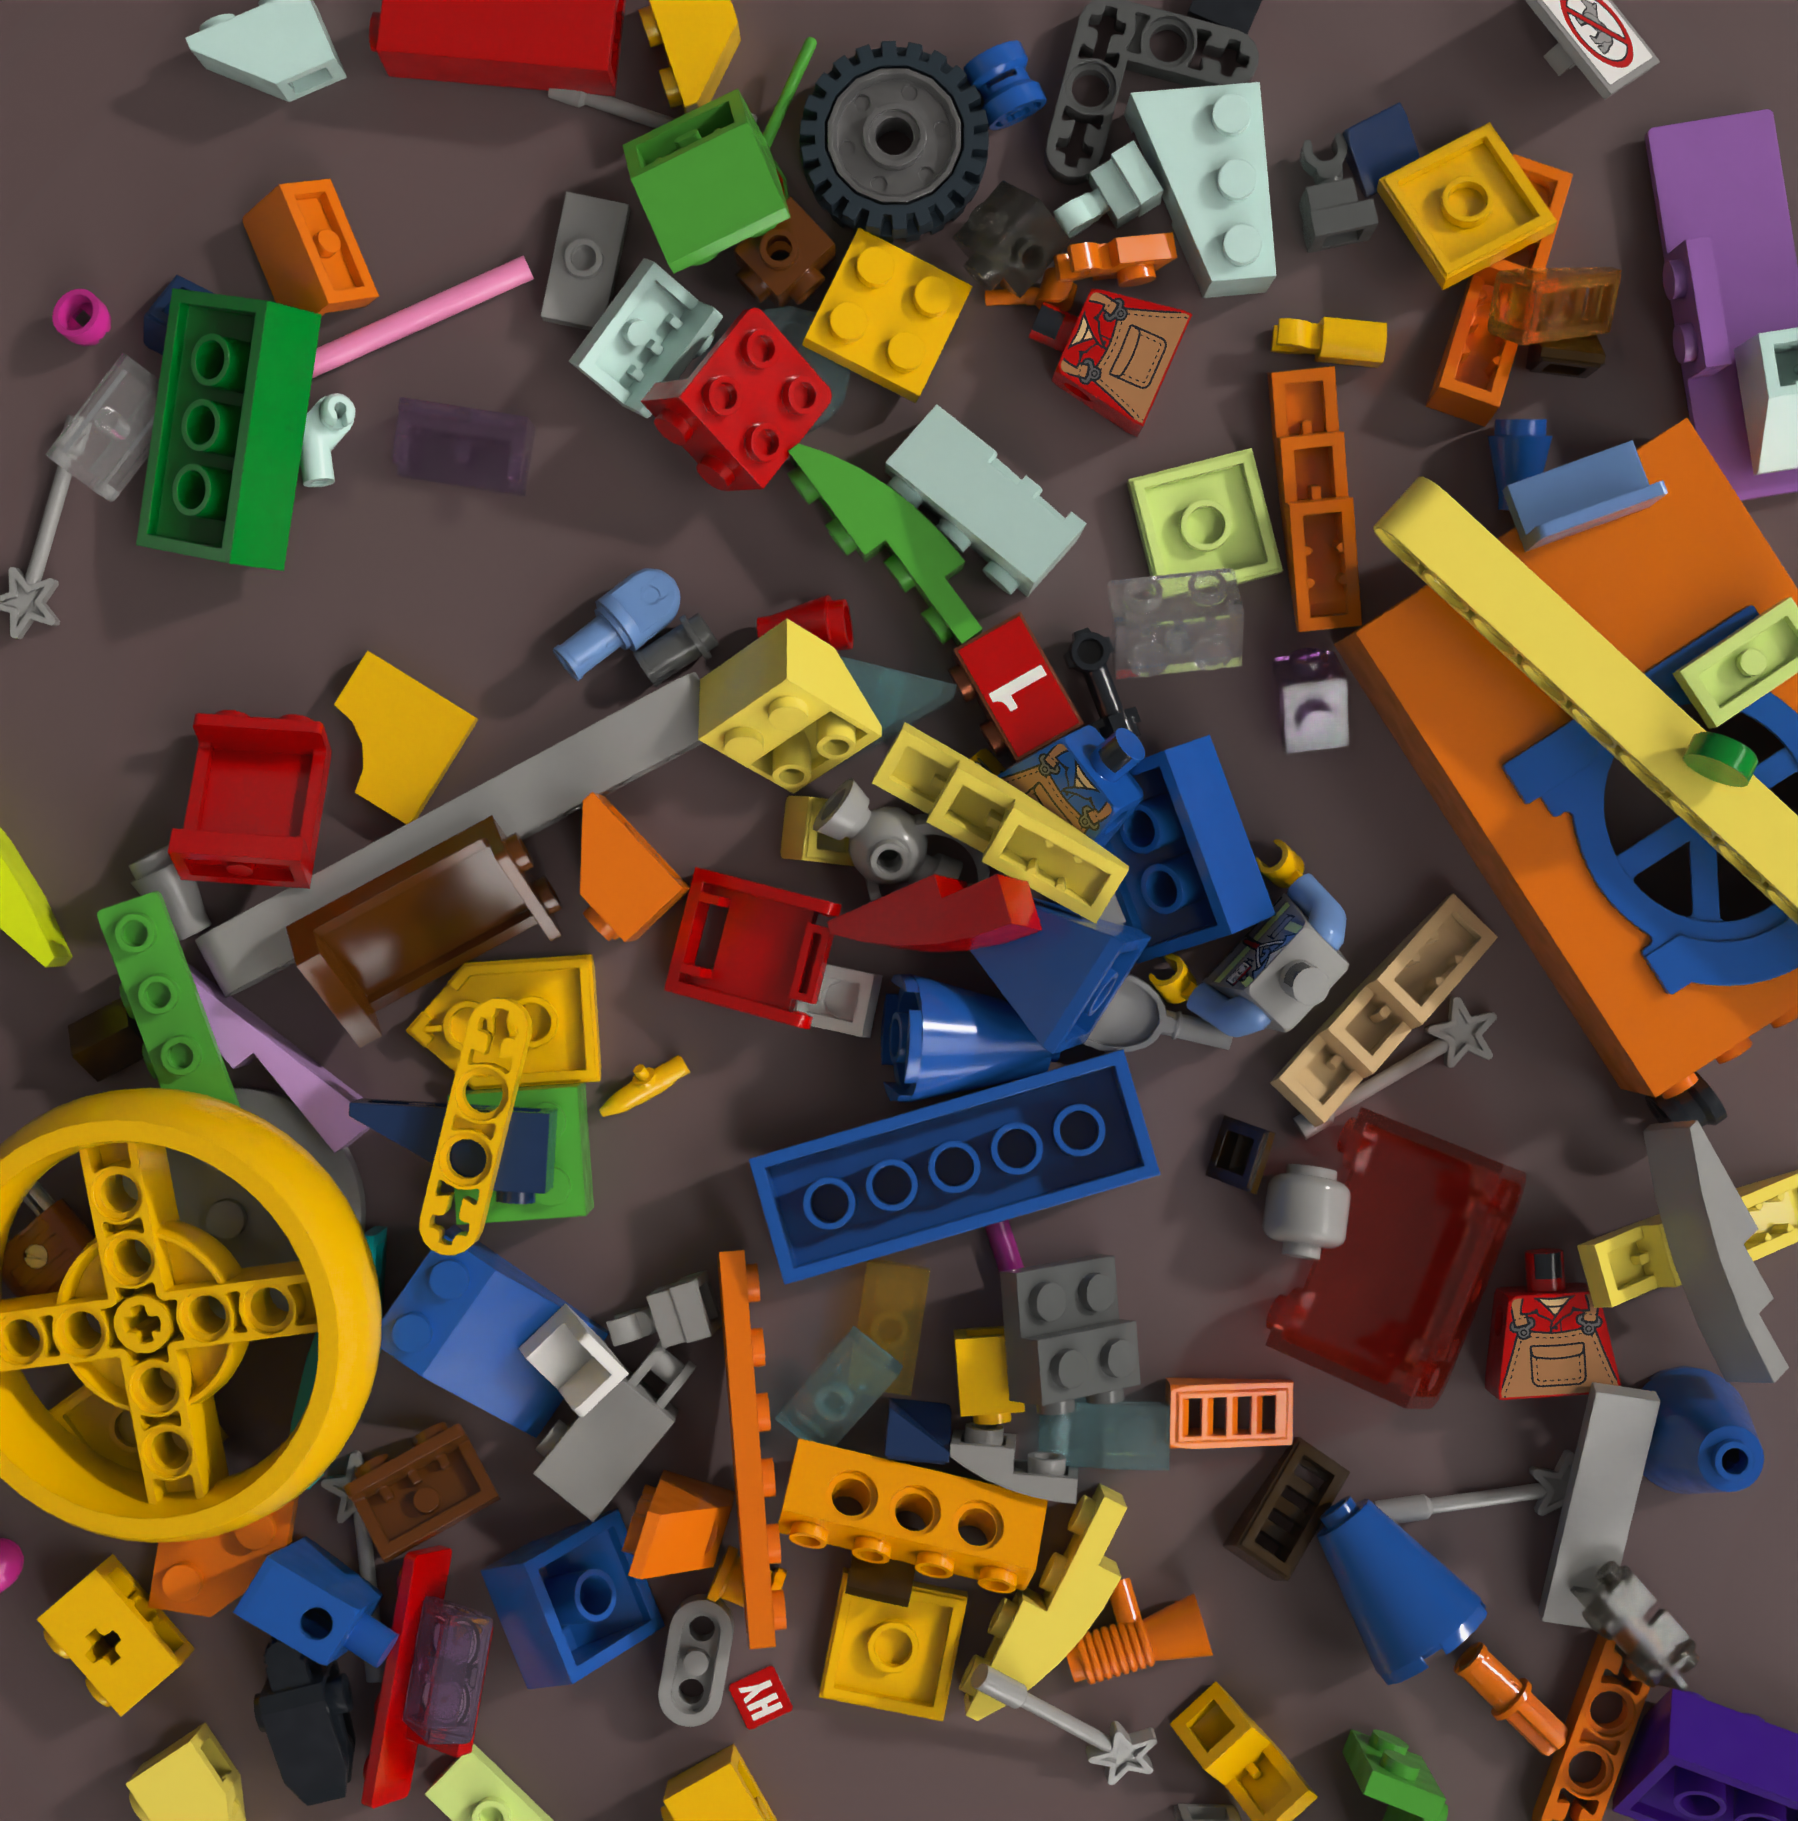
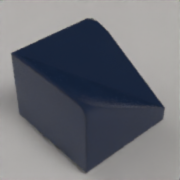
(918, 1431)

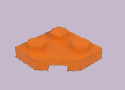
(214, 1571)

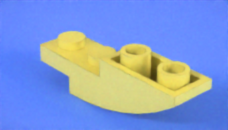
(1039, 1629)

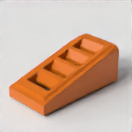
(1181, 1389)

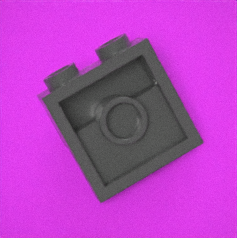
(1067, 1335)

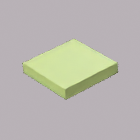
(1206, 518)

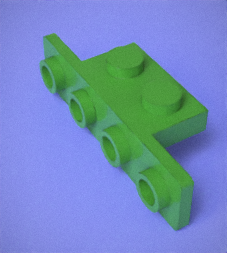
(164, 998)

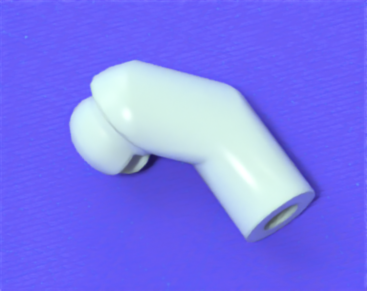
(324, 428)

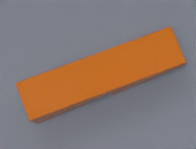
(1474, 361)

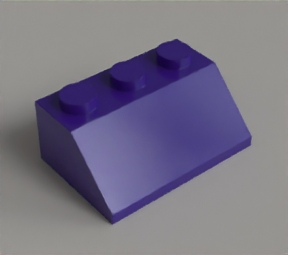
(1708, 1765)

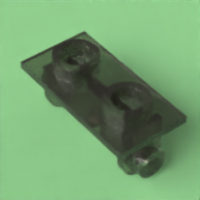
(1652, 1648)

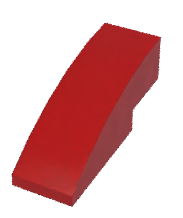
(944, 915)

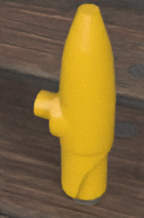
(645, 1085)

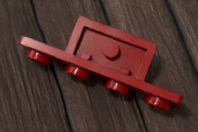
(394, 1744)

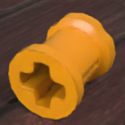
(728, 1579)

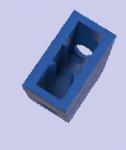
(316, 1605)

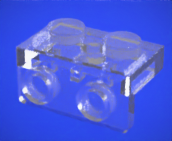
(1176, 623)

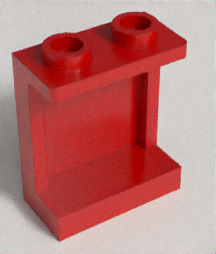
(253, 800)

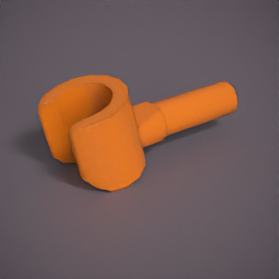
(1050, 291)

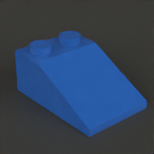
(464, 1330)

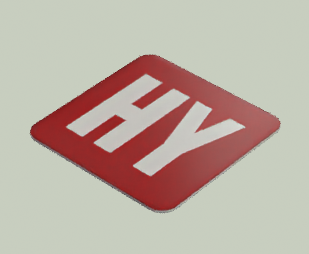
(760, 1697)

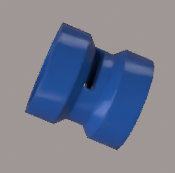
(1005, 85)

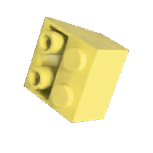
(785, 708)

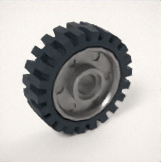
(902, 93)

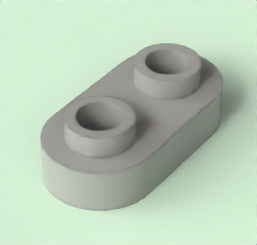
(698, 1658)

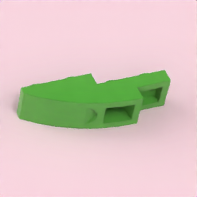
(876, 517)

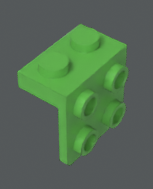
(1394, 1777)

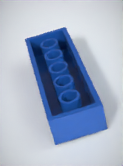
(954, 1167)

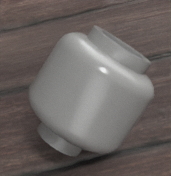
(1306, 1210)

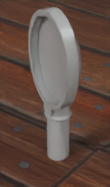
(1139, 1017)

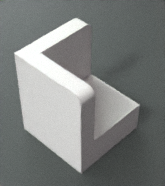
(574, 1360)

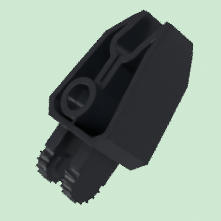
(307, 1723)

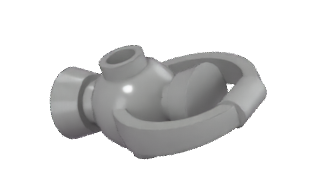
(888, 841)

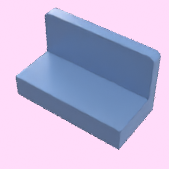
(1580, 495)

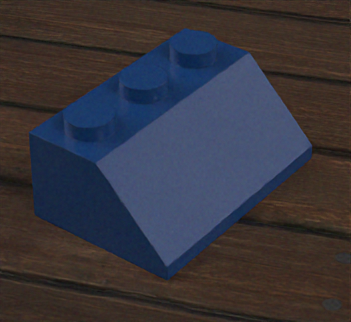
(1187, 854)

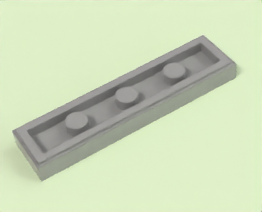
(1598, 1495)

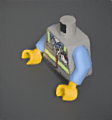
(1277, 966)

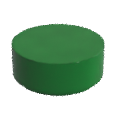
(1721, 759)

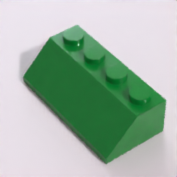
(228, 428)

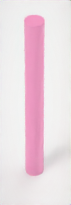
(421, 315)

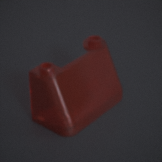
(1412, 1267)

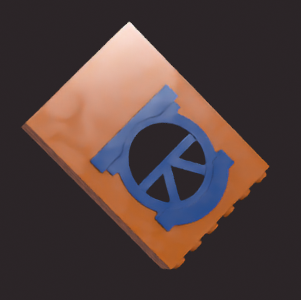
(1530, 781)

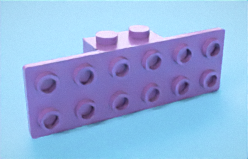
(1724, 270)

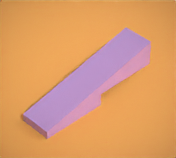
(307, 1083)

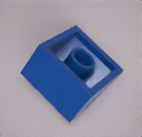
(571, 1601)

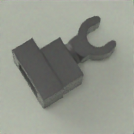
(1331, 206)

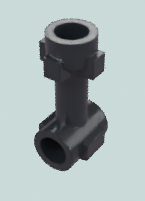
(1089, 656)

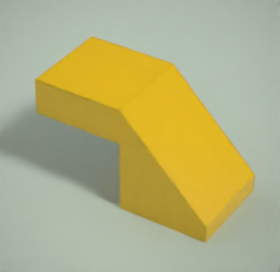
(1242, 1757)

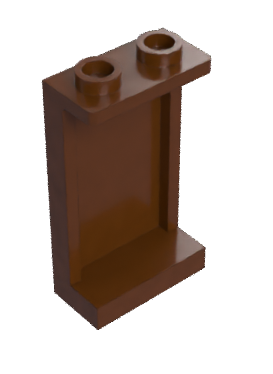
(420, 923)

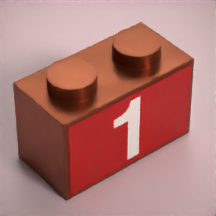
(1014, 688)

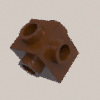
(797, 276)

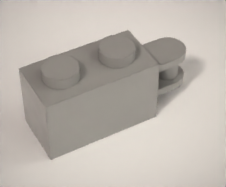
(606, 1446)

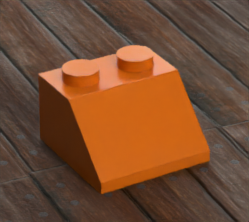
(622, 874)

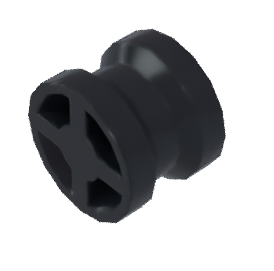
(1695, 1103)

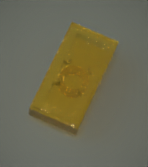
(894, 1313)

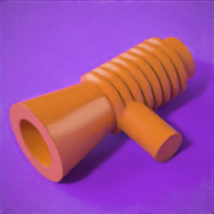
(1139, 1642)

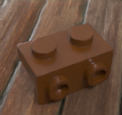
(420, 1490)

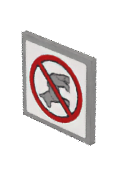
(1596, 40)

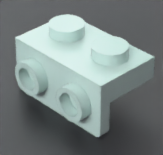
(645, 337)

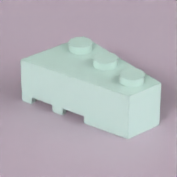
(1214, 180)
(981, 502)

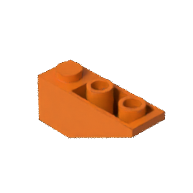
(677, 1526)

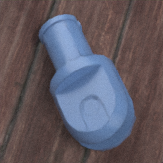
(623, 619)

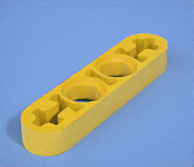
(465, 1122)

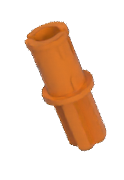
(1511, 1699)

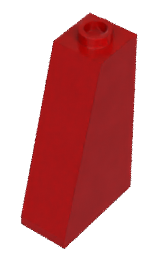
(503, 42)

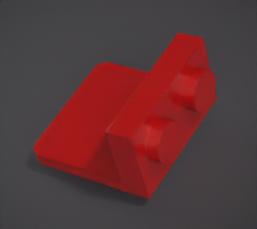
(741, 405)

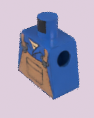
(1084, 780)

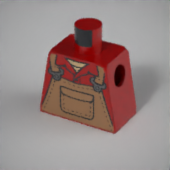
(1113, 352)
(1547, 1335)

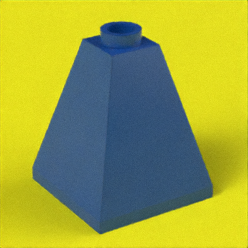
(1064, 973)

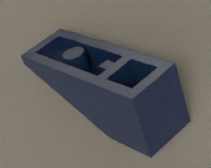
(526, 1155)

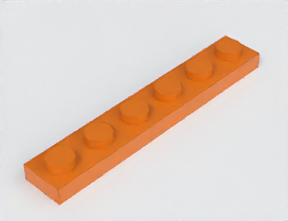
(752, 1474)

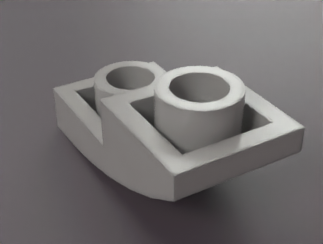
(992, 1456)

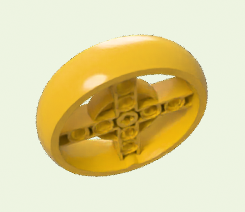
(327, 1292)

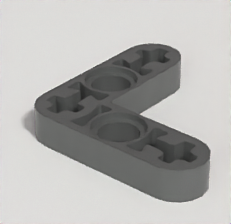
(1134, 54)

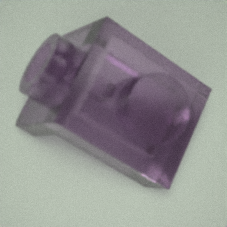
(1312, 700)

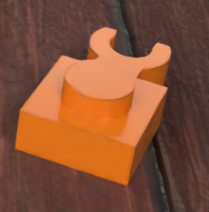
(1127, 259)

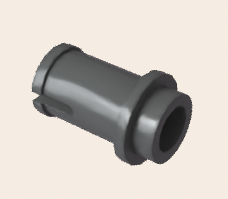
(676, 649)

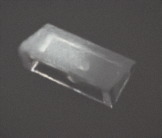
(111, 430)

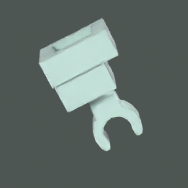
(1120, 188)

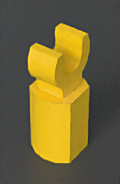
(1332, 340)

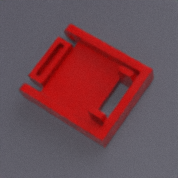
(766, 950)

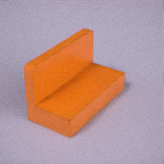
(309, 249)

